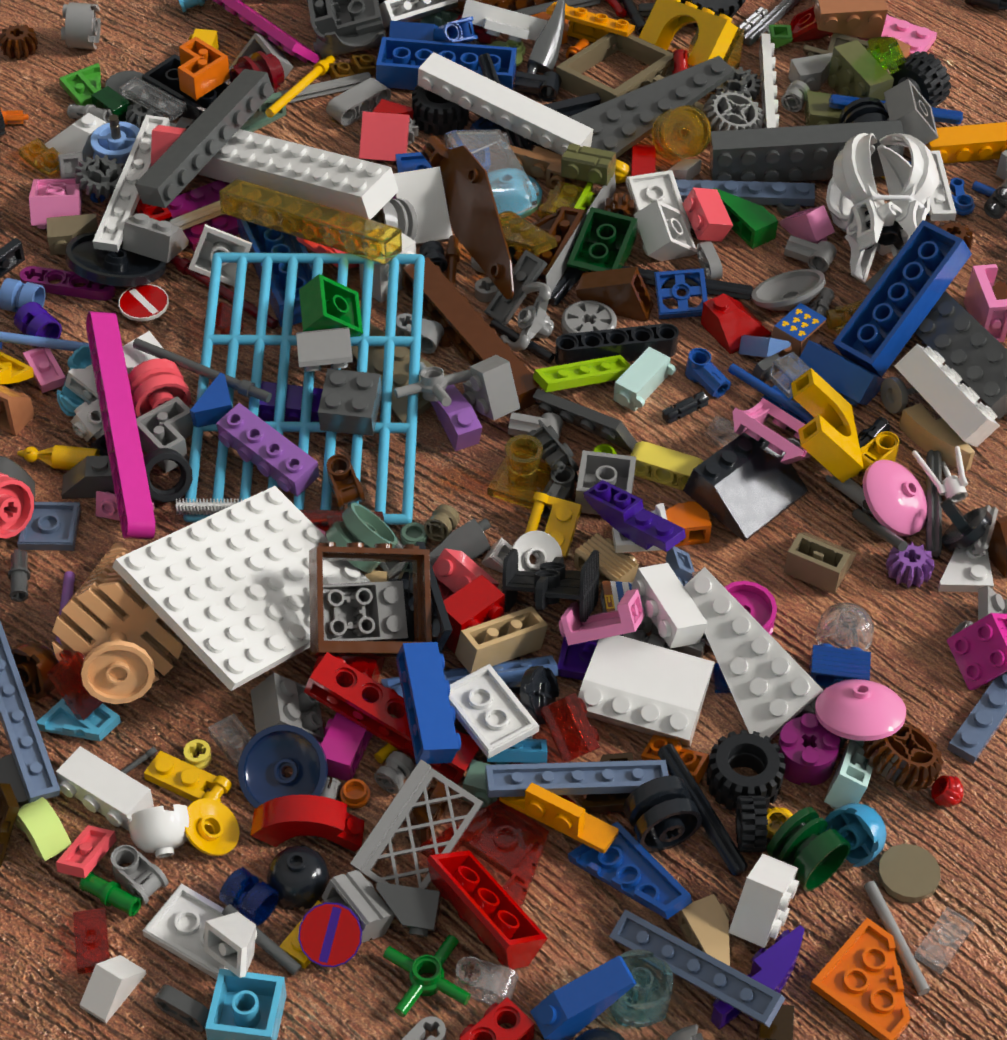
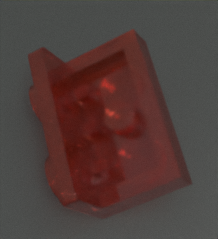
(68, 682)
(570, 727)

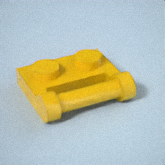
(561, 521)

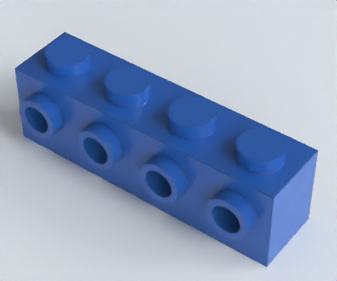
(428, 703)

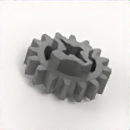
(742, 82)
(98, 175)

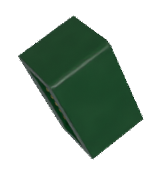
(110, 99)

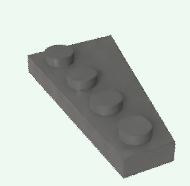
(586, 418)

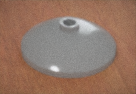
(788, 289)

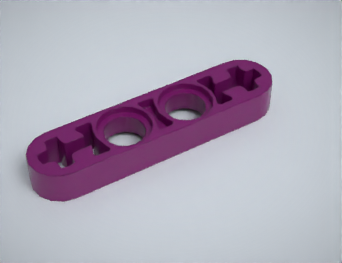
(66, 287)

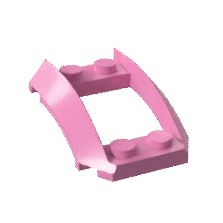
(752, 422)

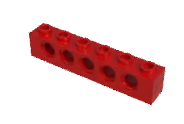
(375, 716)

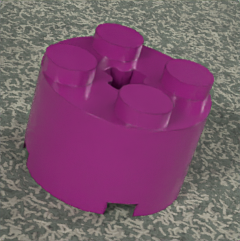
(808, 750)

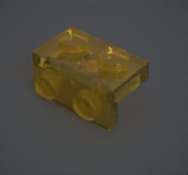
(562, 195)

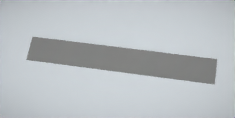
(560, 265)

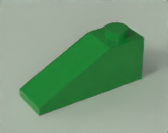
(749, 220)

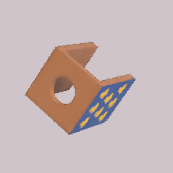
(798, 328)

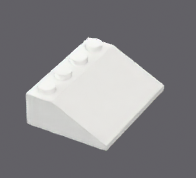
(646, 687)

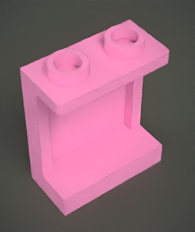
(982, 302)
(603, 625)

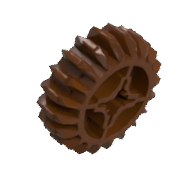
(905, 758)

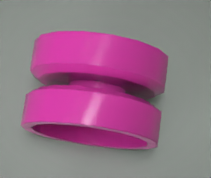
(756, 601)

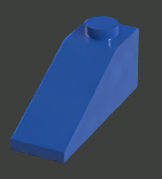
(582, 1000)

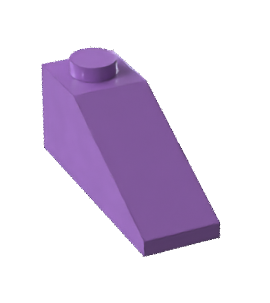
(458, 420)

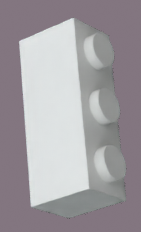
(669, 605)
(102, 787)

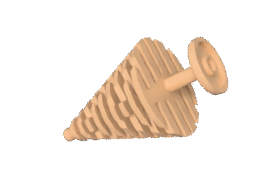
(115, 634)

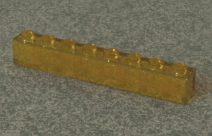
(311, 221)

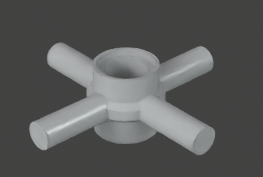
(433, 384)

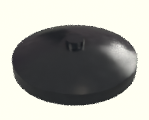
(111, 267)

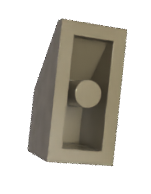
(65, 228)

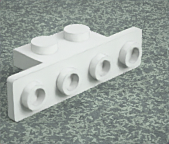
(504, 21)

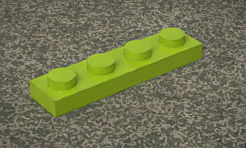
(580, 373)

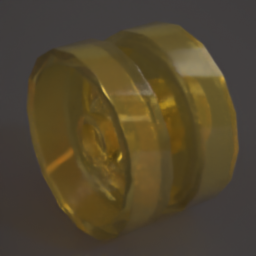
(681, 133)

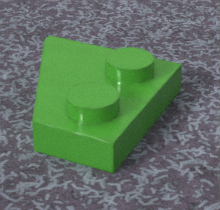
(82, 84)

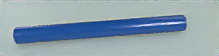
(770, 392)

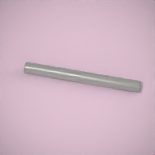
(901, 946)

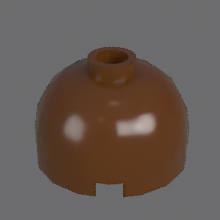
(33, 663)

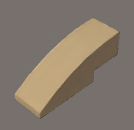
(934, 435)

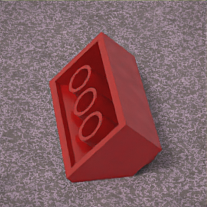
(486, 908)

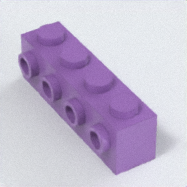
(268, 450)

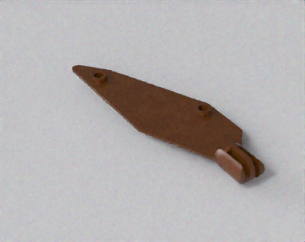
(473, 211)

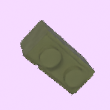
(588, 164)

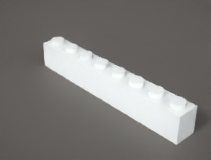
(502, 105)

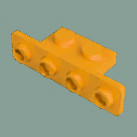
(591, 25)
(564, 817)

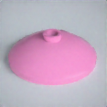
(895, 497)
(860, 710)

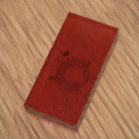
(91, 938)

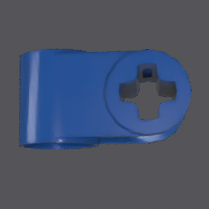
(459, 31)

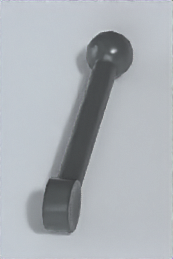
(147, 755)

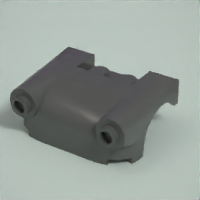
(345, 26)

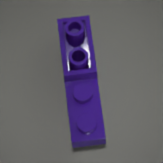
(629, 517)
(769, 967)

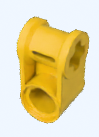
(881, 447)

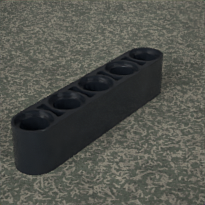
(627, 342)

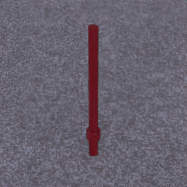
(182, 266)

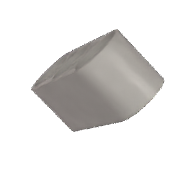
(363, 97)

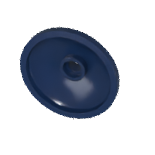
(270, 753)

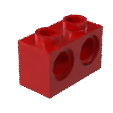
(496, 1014)

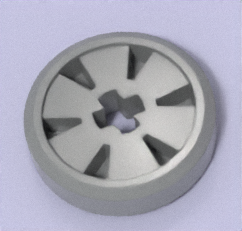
(587, 316)

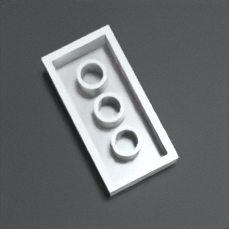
(947, 396)

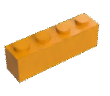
(970, 142)

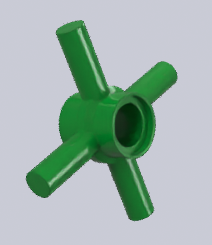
(426, 986)

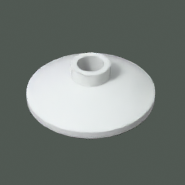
(539, 544)

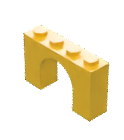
(671, 15)
(832, 432)

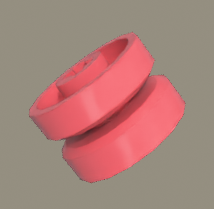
(155, 384)
(15, 506)

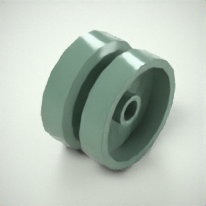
(363, 527)

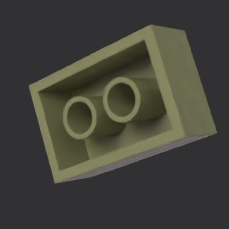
(857, 72)

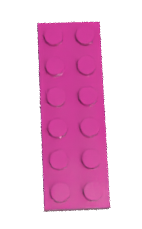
(273, 32)

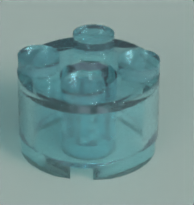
(650, 997)

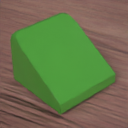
(780, 34)

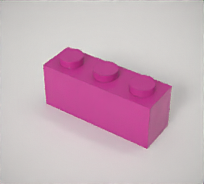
(344, 746)

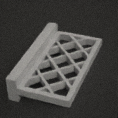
(399, 811)

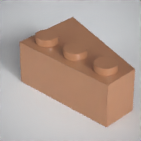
(851, 17)

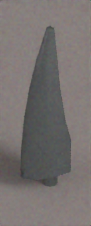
(548, 44)
(467, 538)

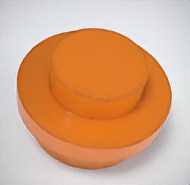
(355, 793)

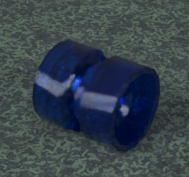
(249, 896)

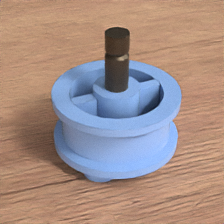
(114, 139)

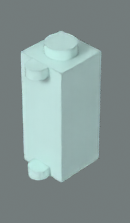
(642, 379)

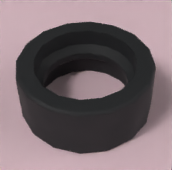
(185, 479)

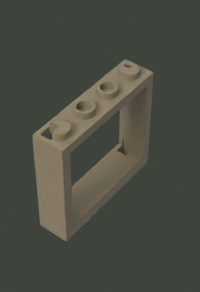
(571, 70)

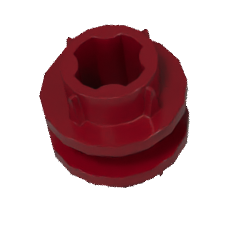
(261, 62)

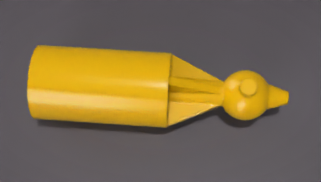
(59, 456)

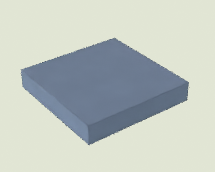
(51, 527)

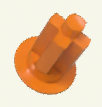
(14, 116)

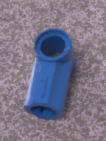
(702, 370)

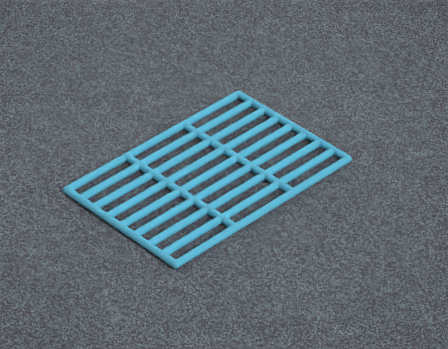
(287, 340)

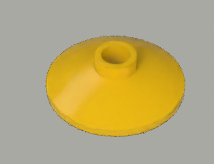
(218, 821)

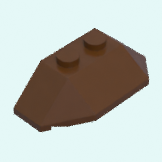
(561, 226)

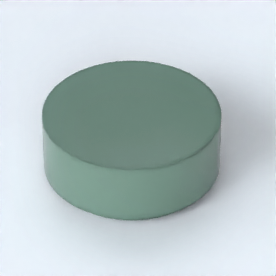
(413, 533)

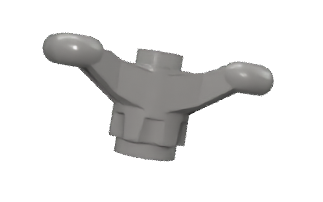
(533, 318)

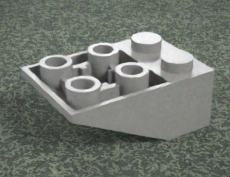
(364, 611)

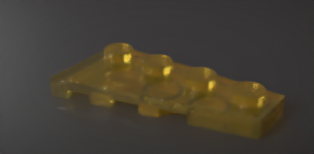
(525, 235)

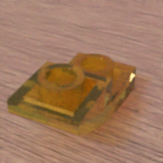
(40, 157)

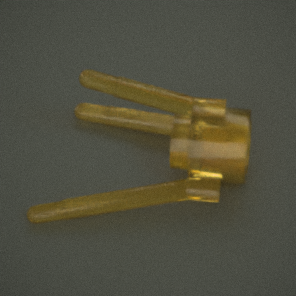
(839, 317)

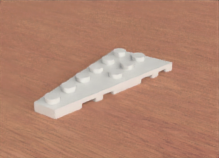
(758, 671)

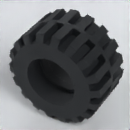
(926, 75)
(437, 114)
(749, 752)

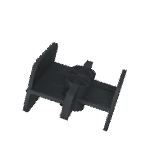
(553, 583)

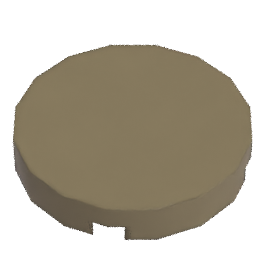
(908, 873)

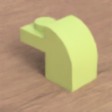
(42, 828)

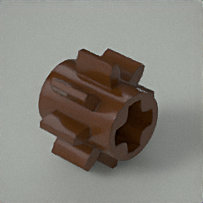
(620, 204)

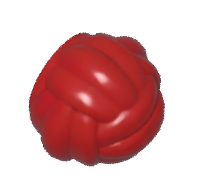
(947, 791)

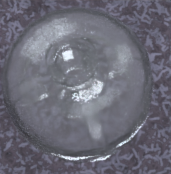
(845, 627)

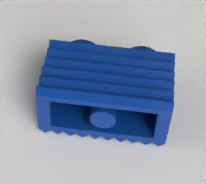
(836, 664)

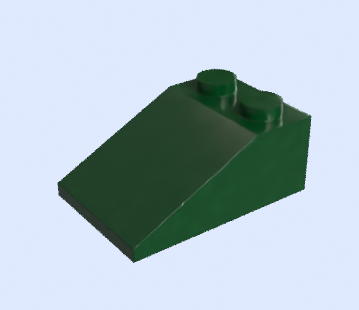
(603, 241)

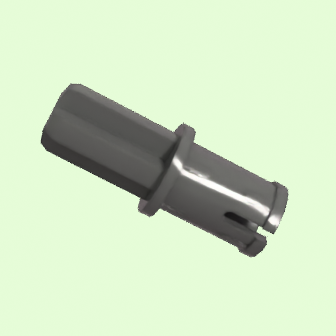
(19, 576)

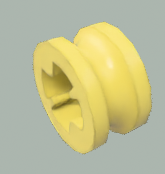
(192, 748)

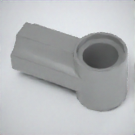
(817, 256)
(523, 423)

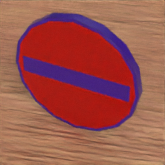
(330, 934)

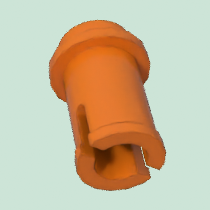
(580, 45)

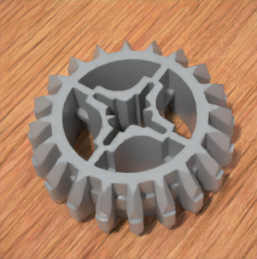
(732, 112)

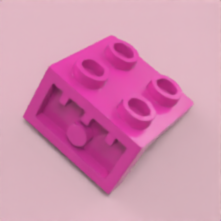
(981, 650)

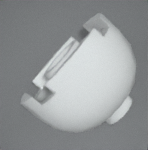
(159, 829)

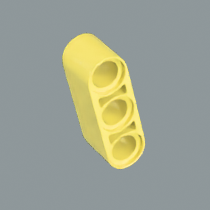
(663, 464)

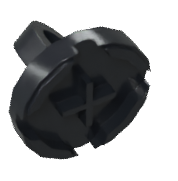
(965, 528)
(536, 690)

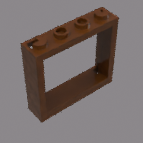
(383, 553)

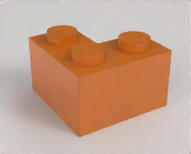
(201, 68)

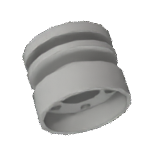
(399, 214)

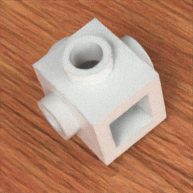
(88, 421)

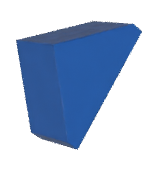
(212, 404)

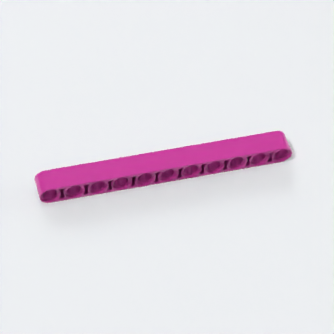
(120, 426)

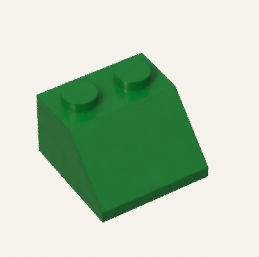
(329, 306)

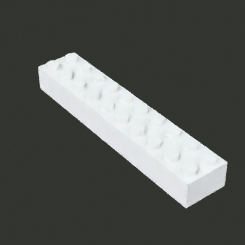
(304, 172)

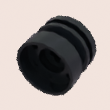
(864, 110)

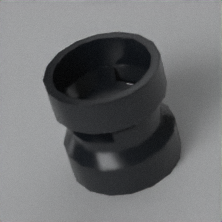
(435, 252)

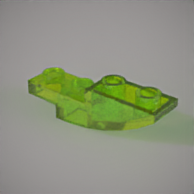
(886, 52)

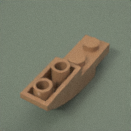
(544, 165)

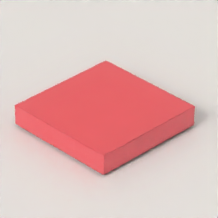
(383, 136)

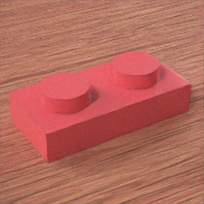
(86, 851)

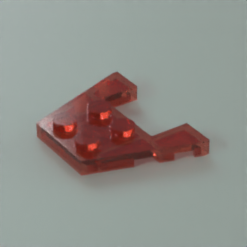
(506, 842)

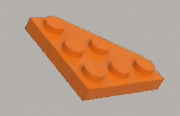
(867, 982)

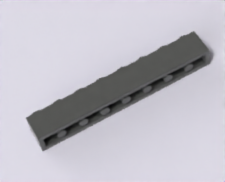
(204, 138)

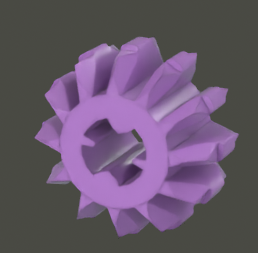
(911, 565)

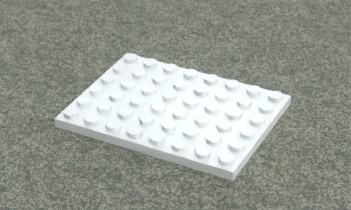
(236, 584)

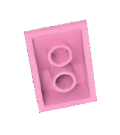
(53, 199)

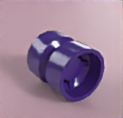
(36, 321)

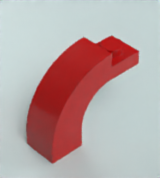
(306, 815)

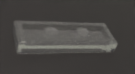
(153, 98)

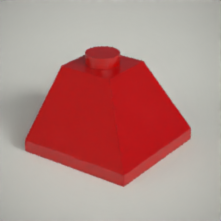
(805, 27)
(729, 320)

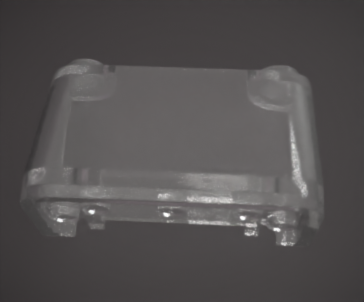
(506, 175)

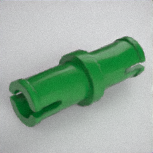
(111, 894)

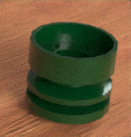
(809, 847)

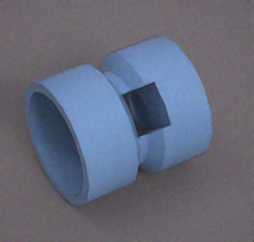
(16, 294)

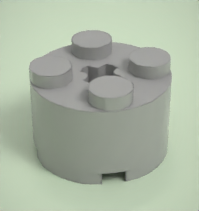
(81, 25)

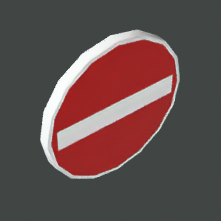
(143, 302)

